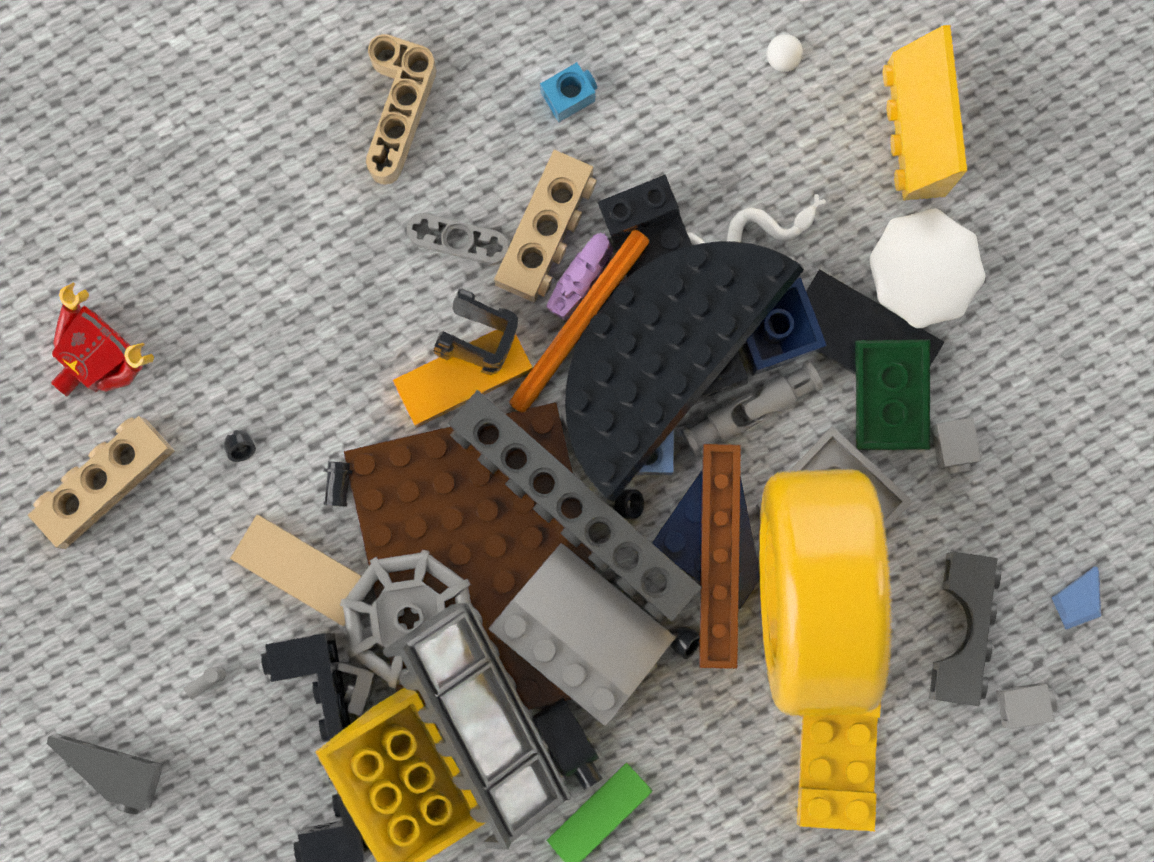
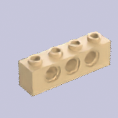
(559, 173)
(50, 508)

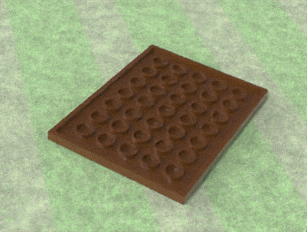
(444, 501)

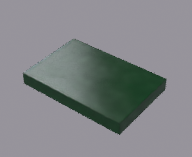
(892, 394)

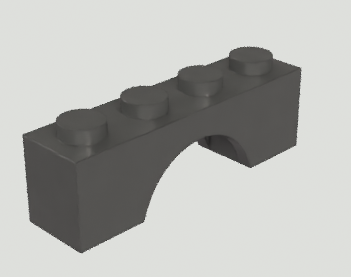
(972, 583)

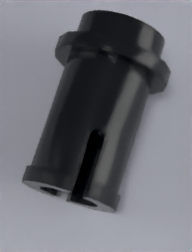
(337, 483)

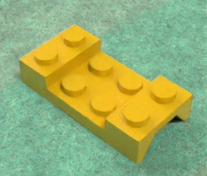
(838, 771)

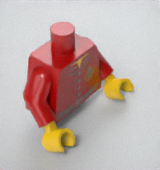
(92, 349)

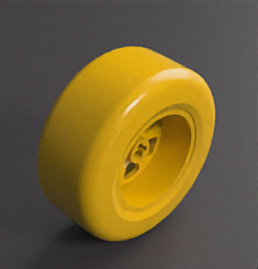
(824, 592)

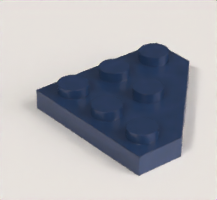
(681, 539)

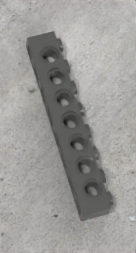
(480, 413)

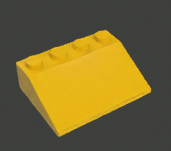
(925, 116)
(398, 782)

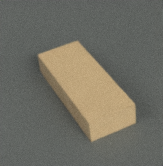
(296, 567)

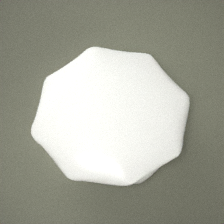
(927, 268)

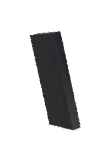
(851, 316)

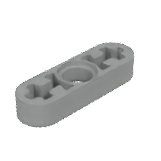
(451, 226)

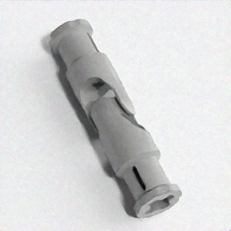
(772, 397)

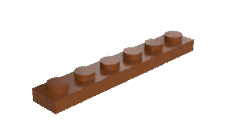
(719, 556)

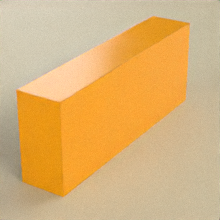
(450, 383)

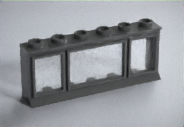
(481, 722)

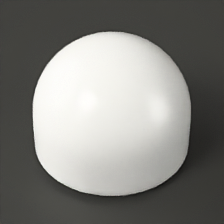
(784, 52)

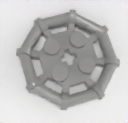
(391, 605)

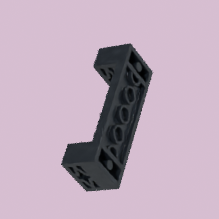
(656, 214)
(302, 657)

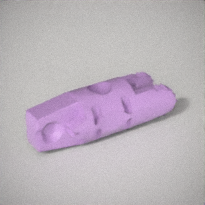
(580, 276)

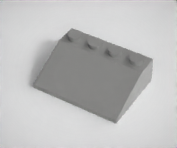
(582, 634)

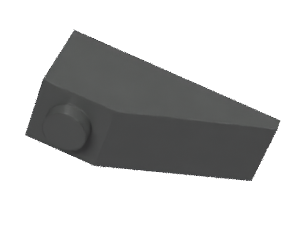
(113, 774)

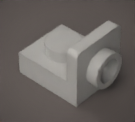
(358, 692)

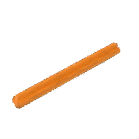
(578, 321)

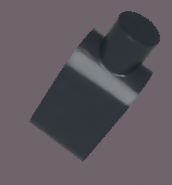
(568, 743)

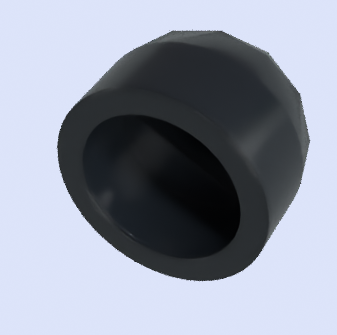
(236, 439)
(636, 504)
(686, 642)

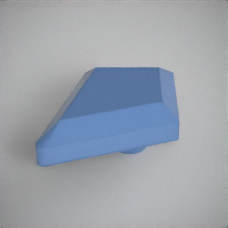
(1080, 600)

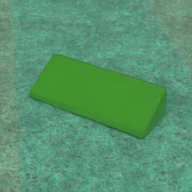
(599, 815)

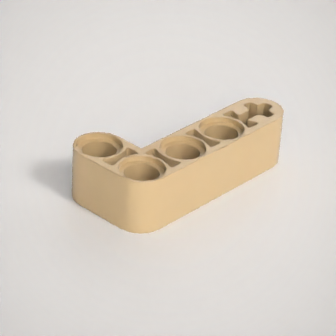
(395, 113)

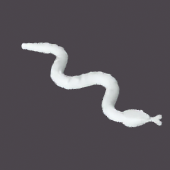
(767, 223)

